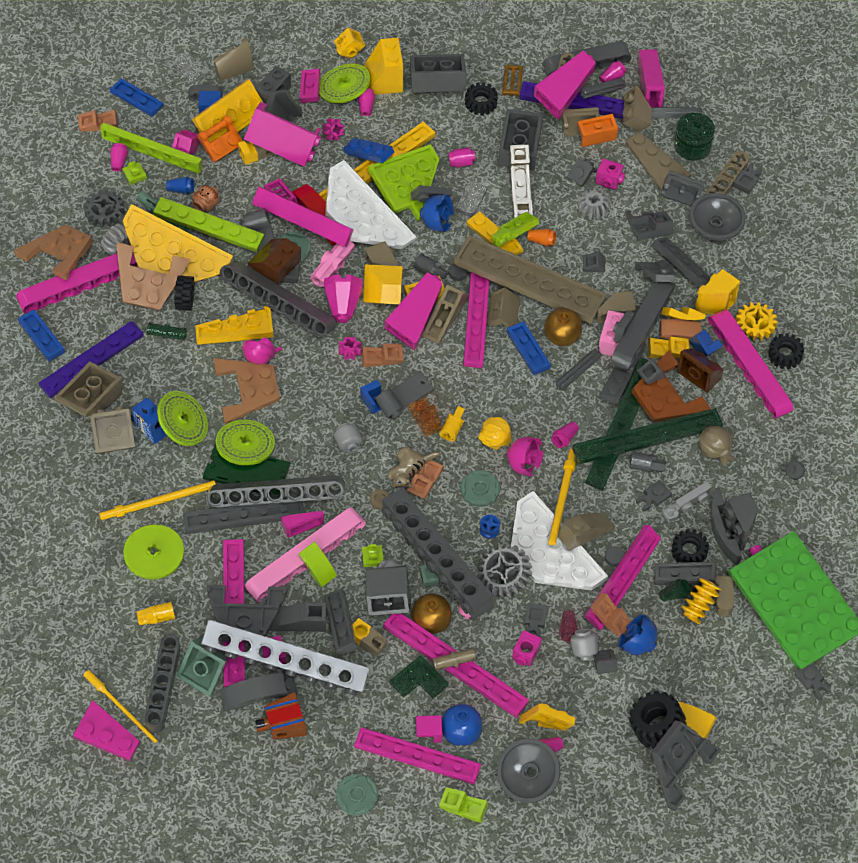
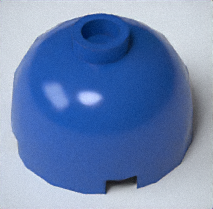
(435, 210)
(639, 637)
(461, 725)

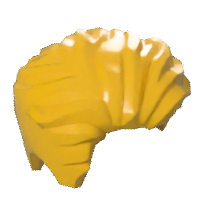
(495, 433)

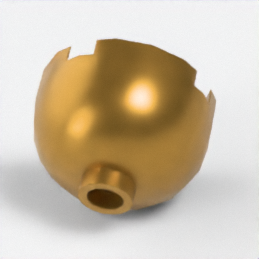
(563, 327)
(432, 613)

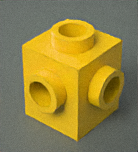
(349, 43)

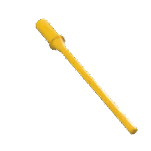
(101, 687)

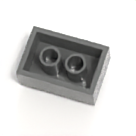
(437, 73)
(520, 129)

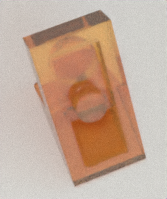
(425, 416)

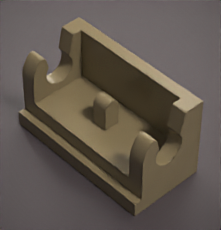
(571, 117)

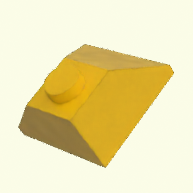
(382, 284)

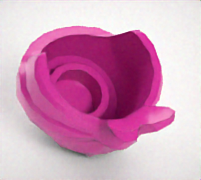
(259, 351)

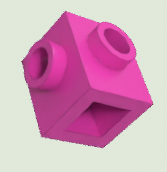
(610, 174)

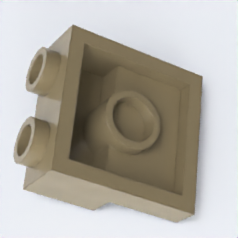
(112, 430)

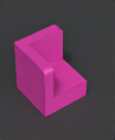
(429, 727)

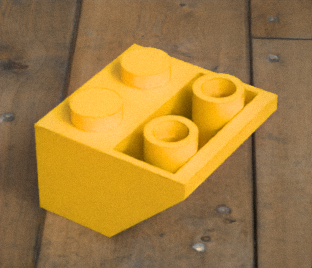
(718, 293)

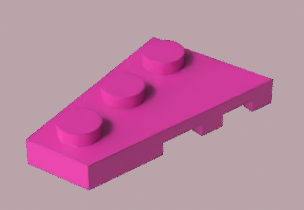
(106, 733)

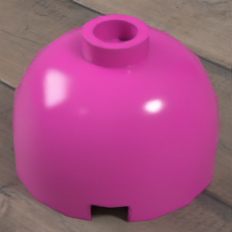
(525, 451)

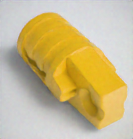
(452, 425)
(156, 614)

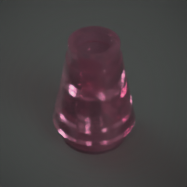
(568, 626)

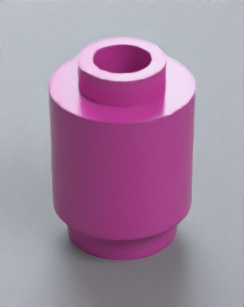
(461, 157)

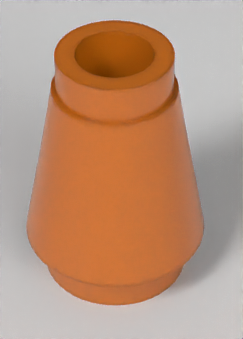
(542, 236)

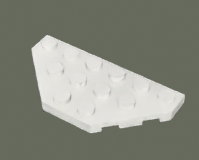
(360, 208)
(550, 563)

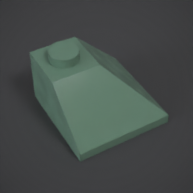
(201, 667)

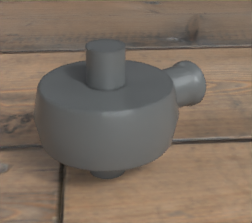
(794, 470)

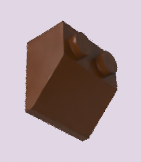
(276, 259)
(699, 369)

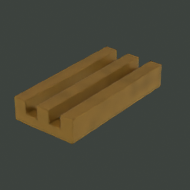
(511, 92)

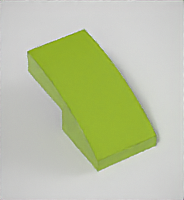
(318, 564)
(463, 805)

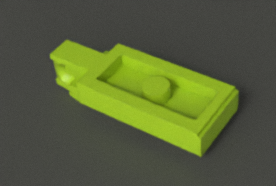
(514, 228)

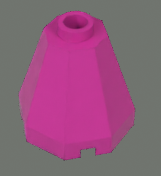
(343, 296)

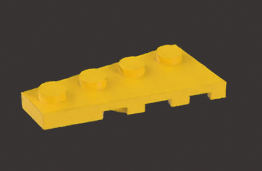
(237, 328)

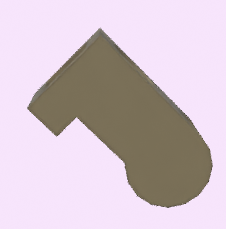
(725, 601)

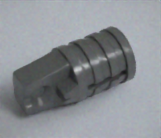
(425, 264)
(646, 462)

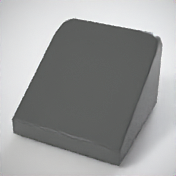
(594, 262)
(651, 372)
(605, 661)

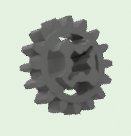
(103, 208)

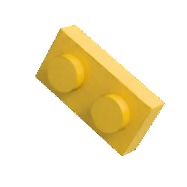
(482, 226)

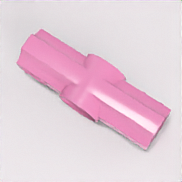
(331, 263)

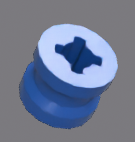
(488, 522)

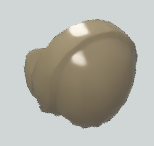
(716, 443)

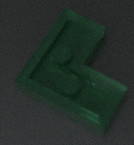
(419, 673)

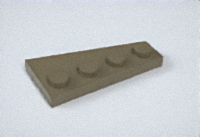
(653, 159)

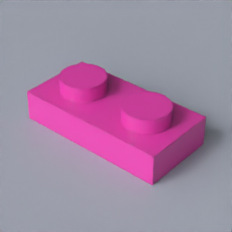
(310, 85)

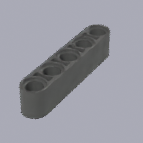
(603, 55)
(162, 674)

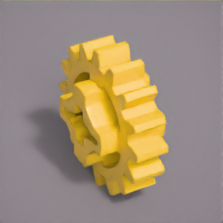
(765, 318)

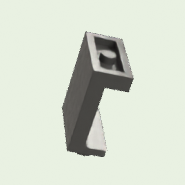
(282, 105)

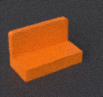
(598, 130)

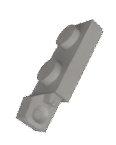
(686, 502)

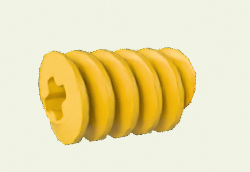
(700, 600)

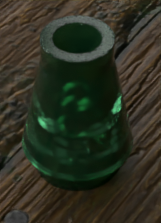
(677, 590)

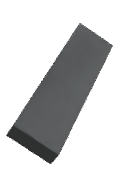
(681, 261)
(340, 622)

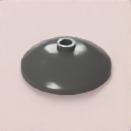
(717, 209)
(514, 768)

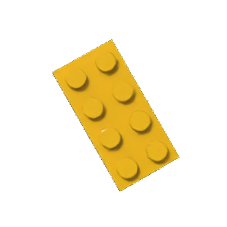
(237, 104)

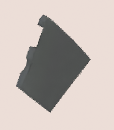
(656, 224)

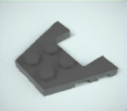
(247, 617)
(675, 754)

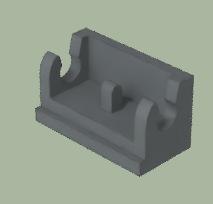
(681, 188)

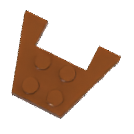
(660, 397)

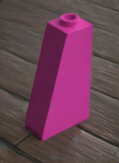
(651, 77)
(564, 84)
(413, 313)

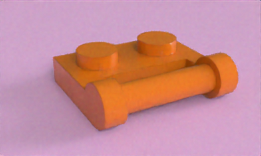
(223, 144)

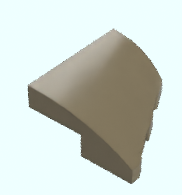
(234, 61)

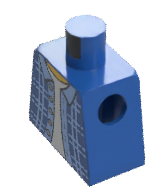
(145, 418)

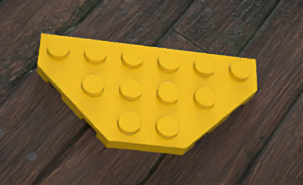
(158, 241)

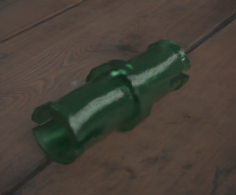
(166, 331)

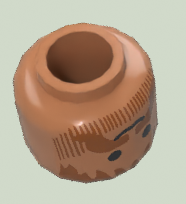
(205, 198)

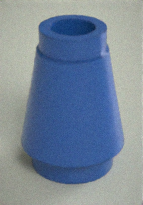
(181, 185)

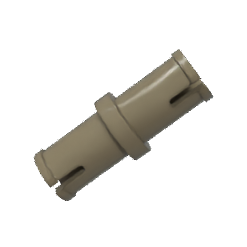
(454, 659)

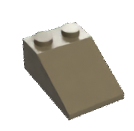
(90, 390)

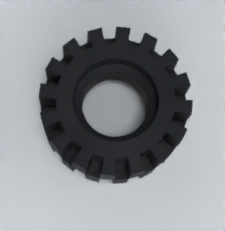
(481, 107)
(184, 293)
(783, 360)
(690, 537)

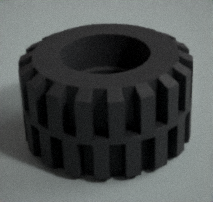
(650, 708)

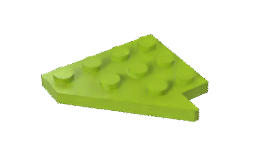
(402, 175)

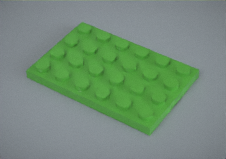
(796, 600)

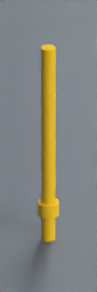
(569, 468)
(120, 511)

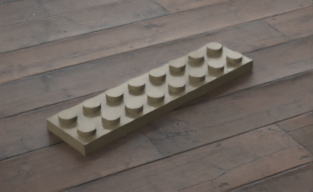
(529, 278)

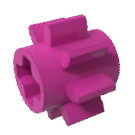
(332, 129)
(349, 348)

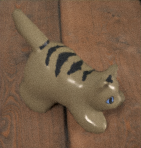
(409, 464)

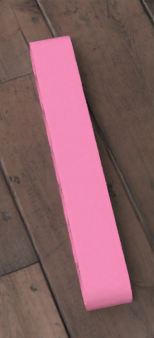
(290, 564)

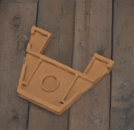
(61, 243)
(144, 286)
(256, 386)

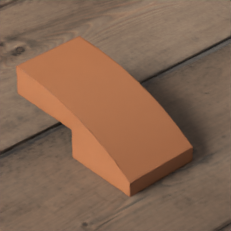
(92, 121)
(679, 328)
(386, 355)
(425, 479)
(612, 617)

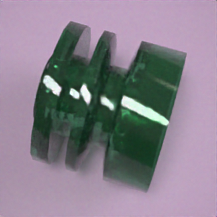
(694, 136)

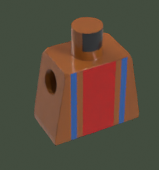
(283, 718)

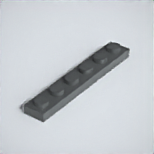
(239, 516)

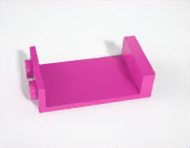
(282, 136)

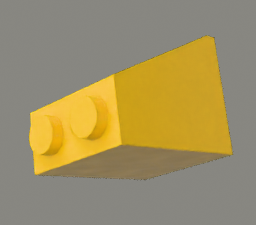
(386, 67)

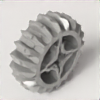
(521, 568)

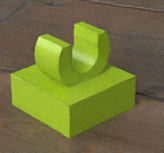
(134, 172)
(372, 555)

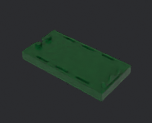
(226, 472)

